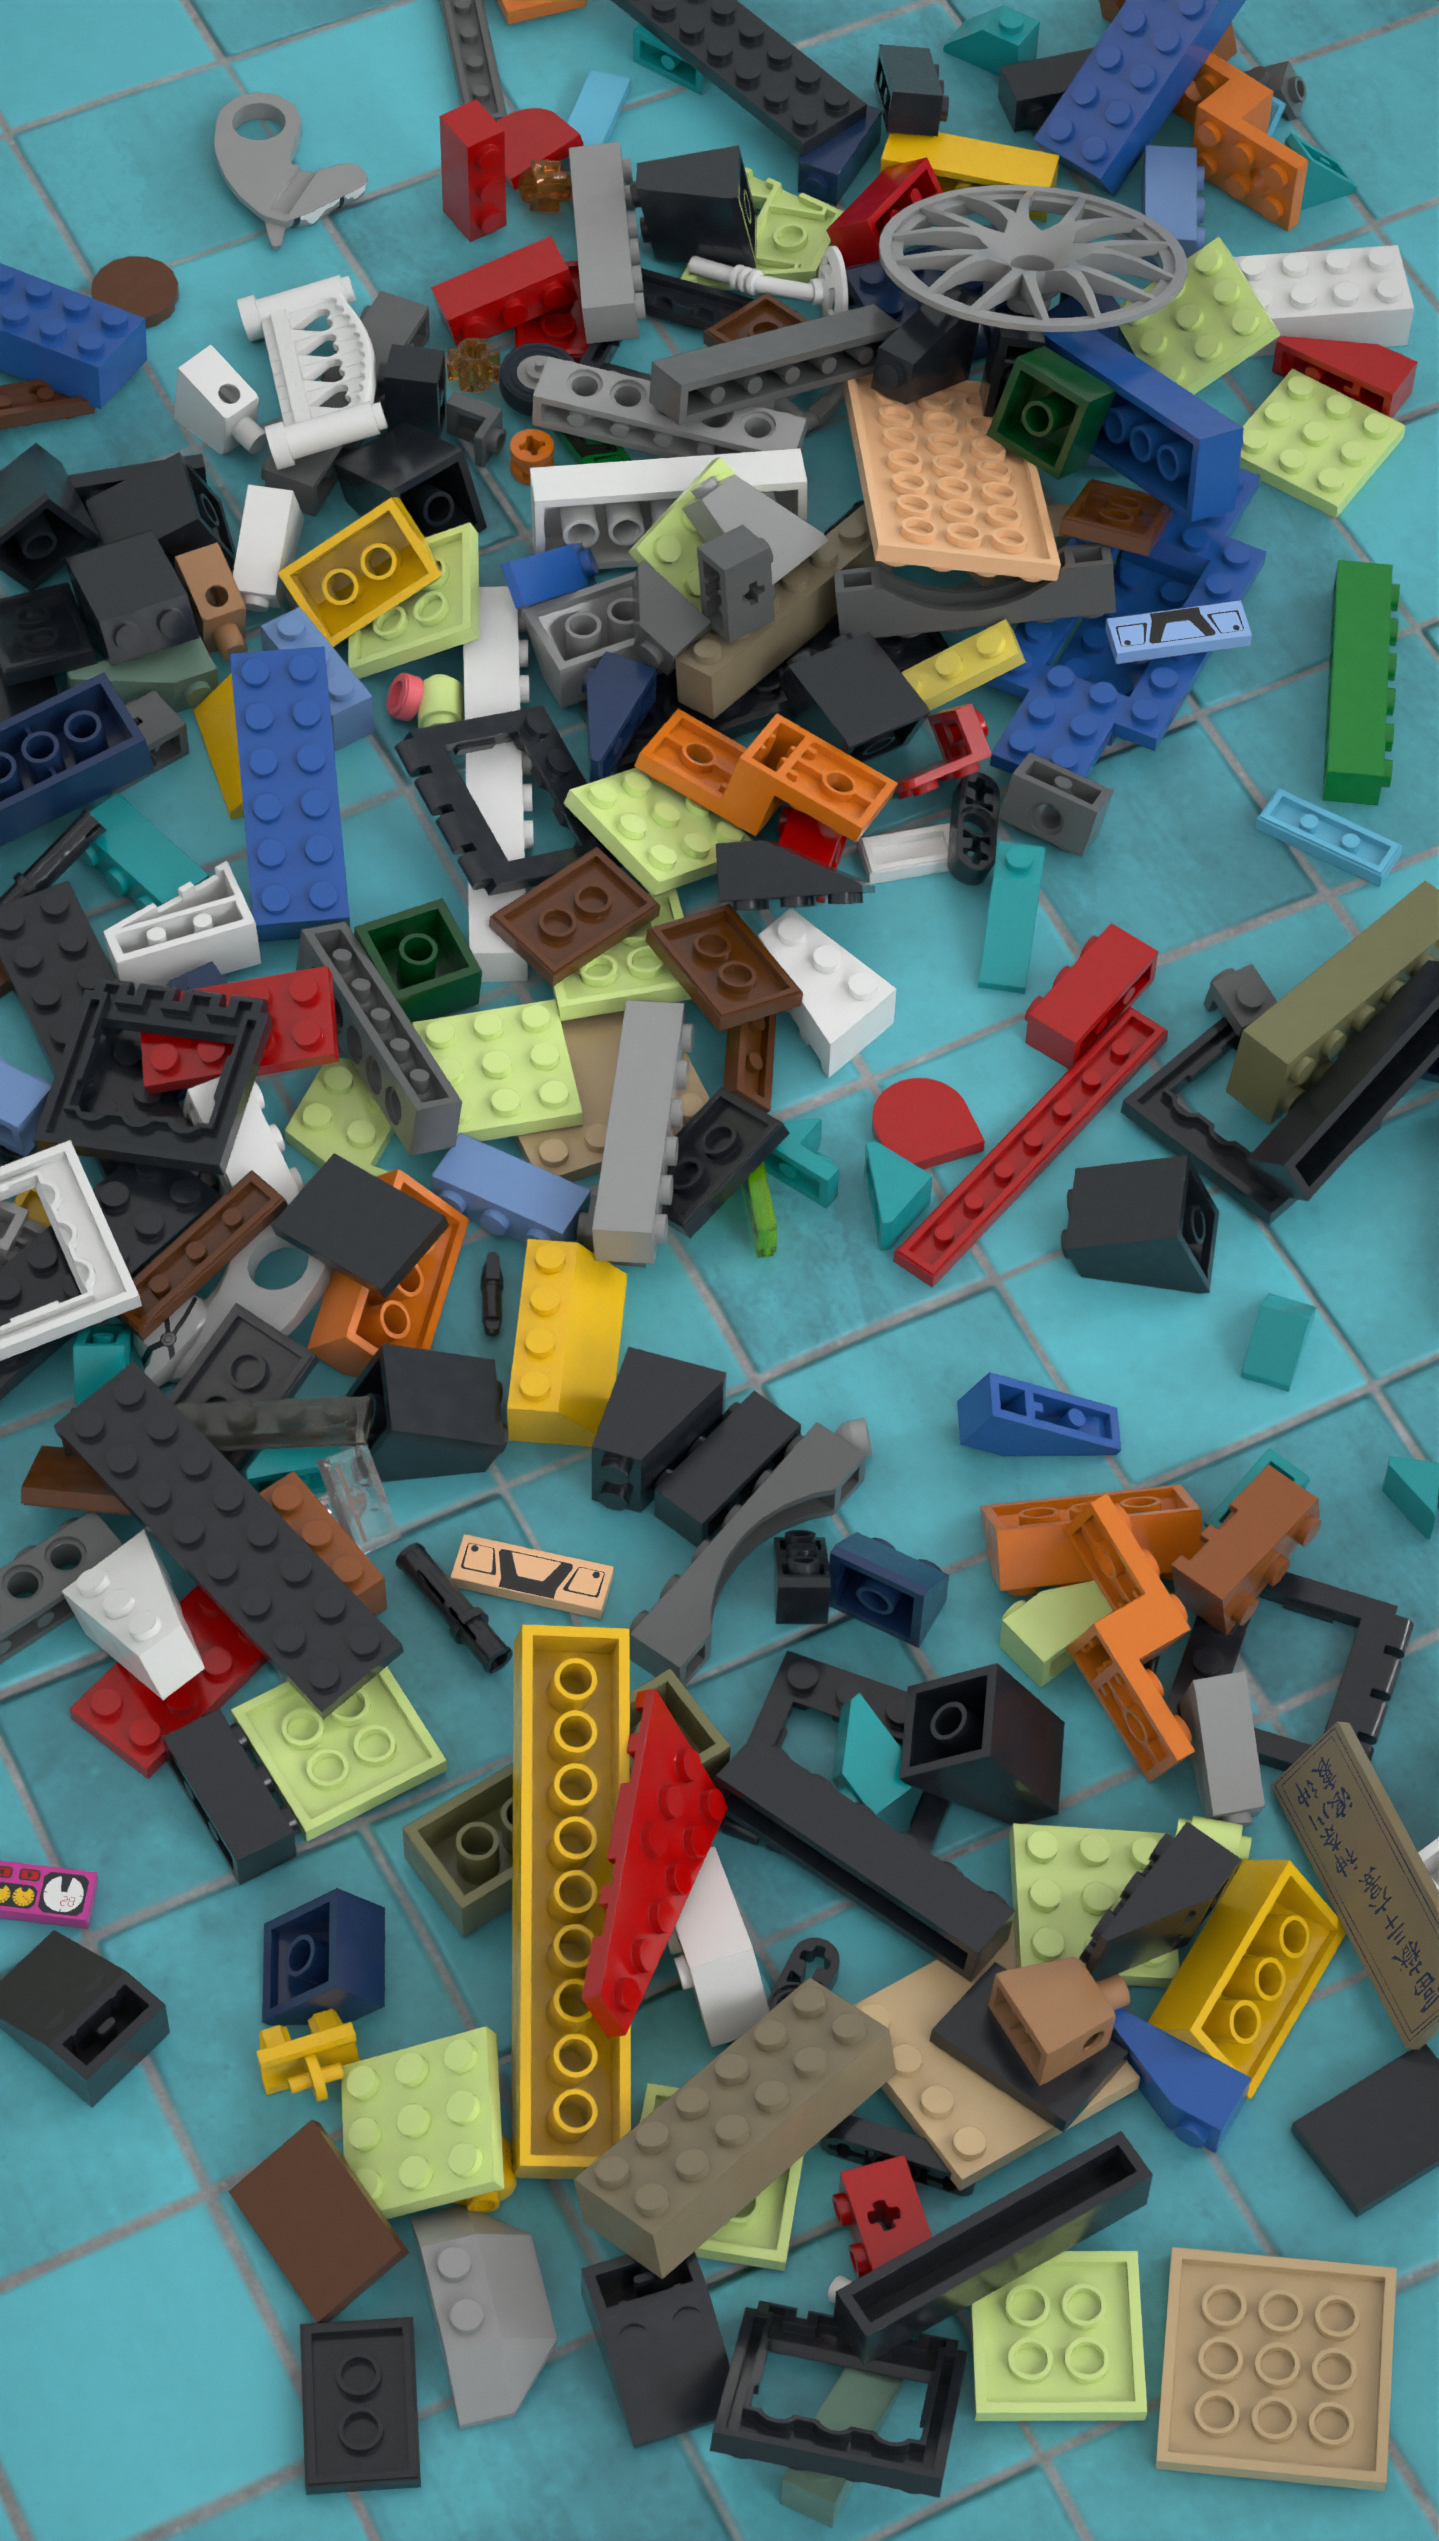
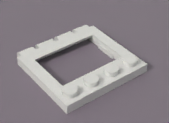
(85, 1242)

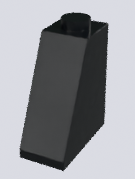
(927, 352)

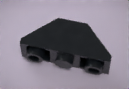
(801, 1578)

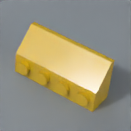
(564, 1344)
(1251, 1968)

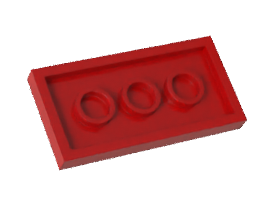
(300, 1036)
(134, 1719)

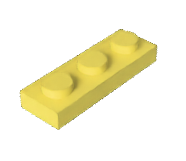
(966, 665)

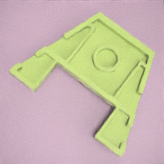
(788, 233)
(340, 1119)

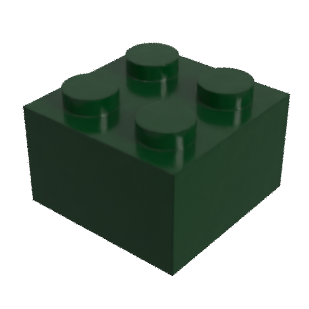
(1051, 412)
(423, 960)

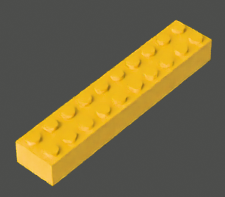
(566, 1784)

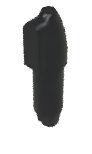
(491, 1287)

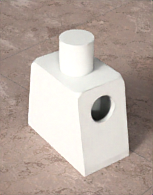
(217, 404)

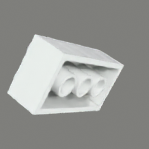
(1334, 294)

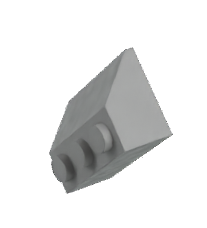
(576, 632)

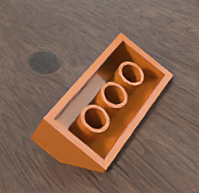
(358, 1321)
(1033, 1550)

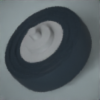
(522, 371)

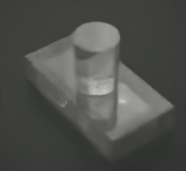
(358, 1498)

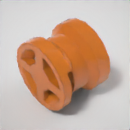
(530, 450)

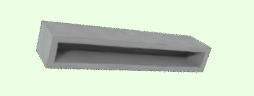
(604, 243)
(640, 1132)

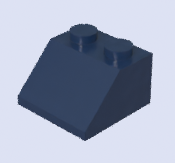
(886, 1587)
(324, 1960)

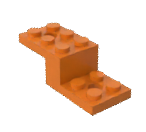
(1234, 144)
(756, 780)
(1139, 1629)

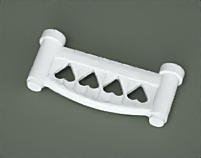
(281, 322)

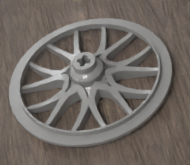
(1033, 263)

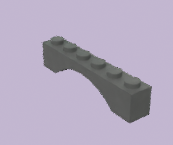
(894, 606)
(807, 1485)

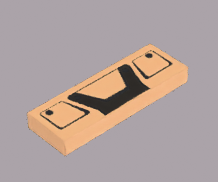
(532, 1576)

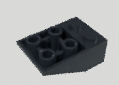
(767, 870)
(1162, 1904)
(80, 2015)
(657, 2345)

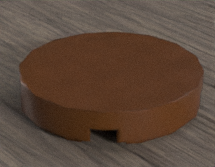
(139, 287)

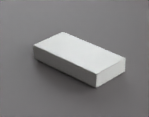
(905, 853)

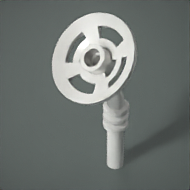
(825, 290)

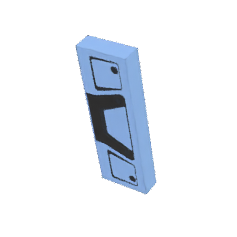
(1178, 632)

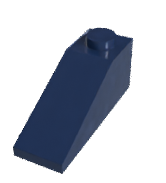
(616, 704)

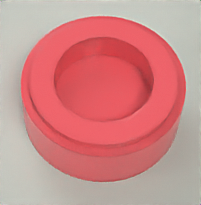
(404, 696)

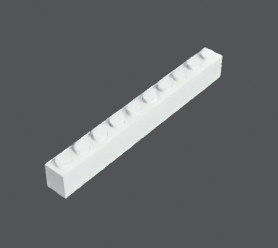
(496, 774)

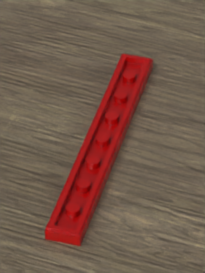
(1030, 1147)

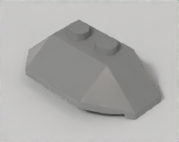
(485, 2310)

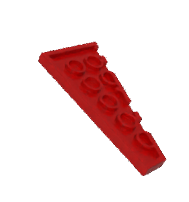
(658, 1847)

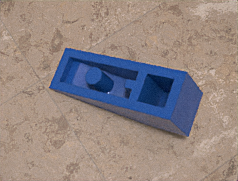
(550, 574)
(1032, 1420)
(1182, 2084)

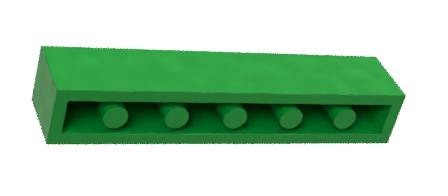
(1359, 683)

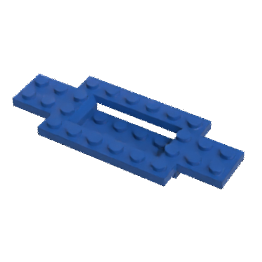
(1090, 699)

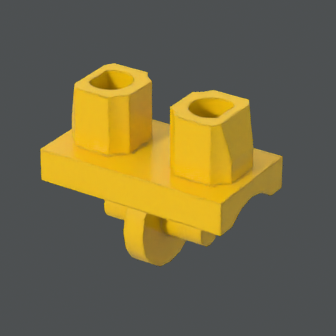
(308, 2059)

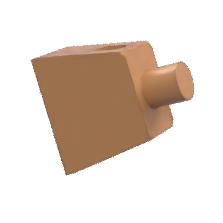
(213, 600)
(1056, 2013)

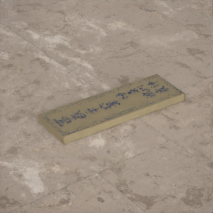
(1369, 1875)

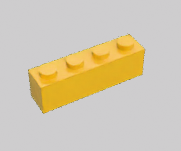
(974, 163)

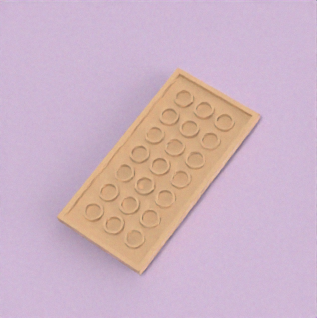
(945, 489)

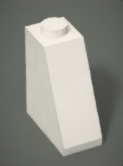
(266, 545)

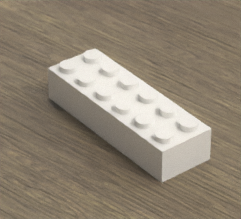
(618, 502)

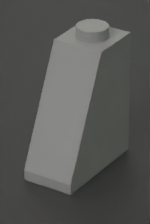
(733, 502)
(1224, 1747)

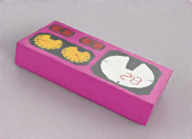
(47, 1894)

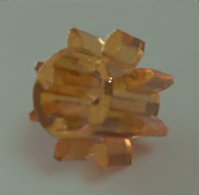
(545, 186)
(473, 365)

